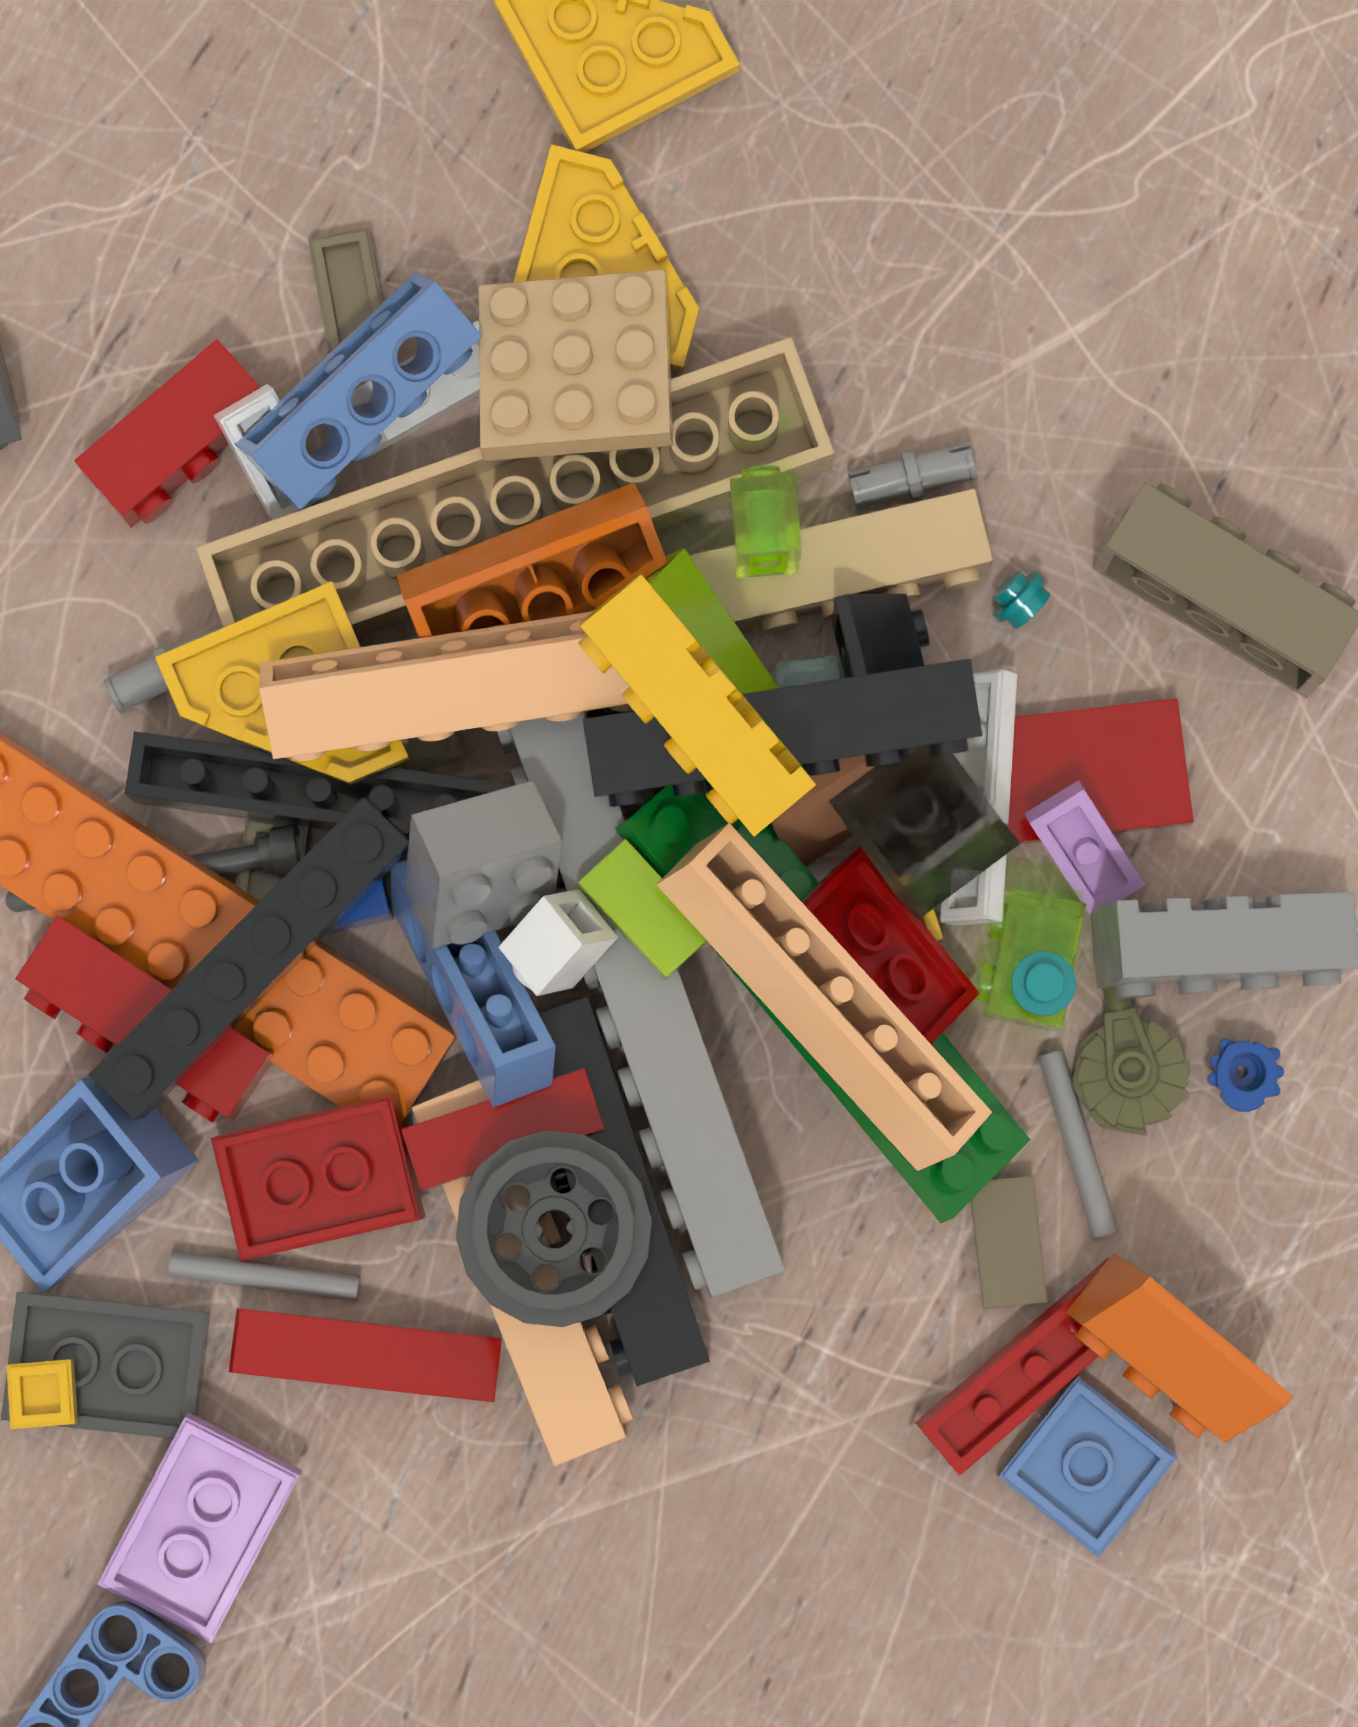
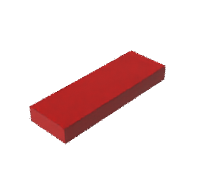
(463, 1139)

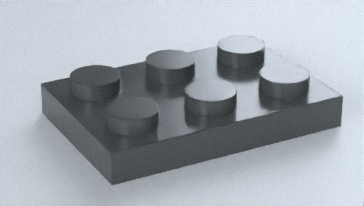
(131, 1361)

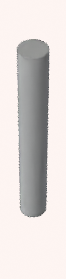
(1077, 1144)
(264, 1276)

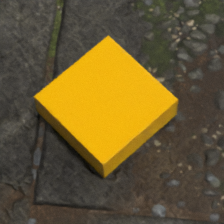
(42, 1394)

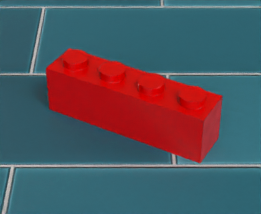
(114, 996)

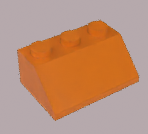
(1173, 1353)

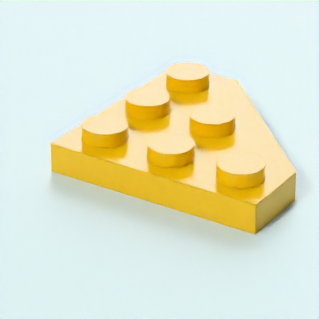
(615, 60)
(592, 227)
(219, 676)

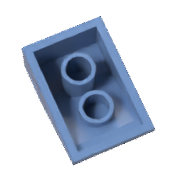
(83, 1180)

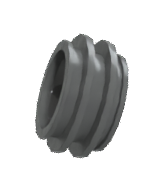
(486, 1217)

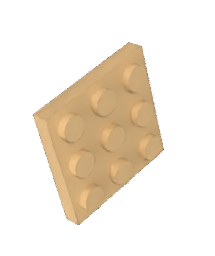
(574, 365)

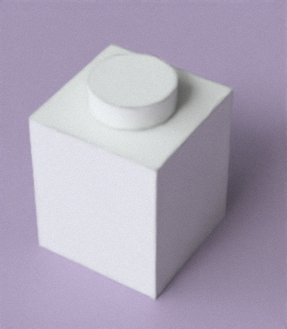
(557, 942)

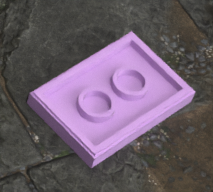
(199, 1527)

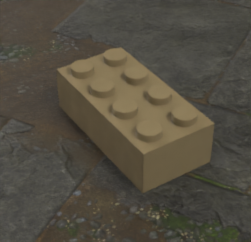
(1229, 589)

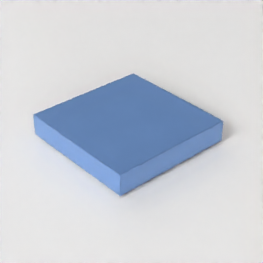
(1087, 1466)

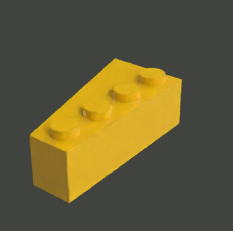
(696, 704)

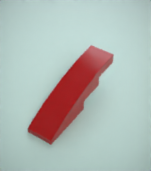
(365, 1355)

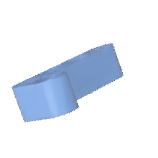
(113, 1667)

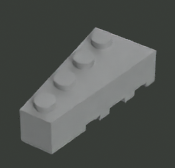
(1223, 942)

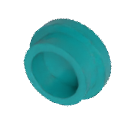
(1020, 598)
(1043, 983)

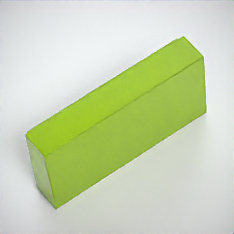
(628, 896)

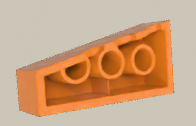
(537, 570)

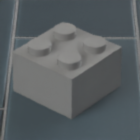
(481, 863)

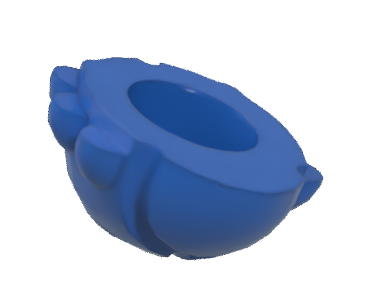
(1259, 1075)

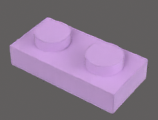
(1084, 848)

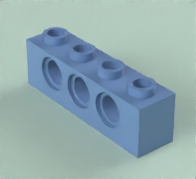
(324, 395)
(483, 1005)

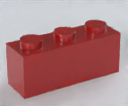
(167, 437)

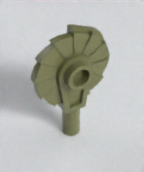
(1129, 1070)

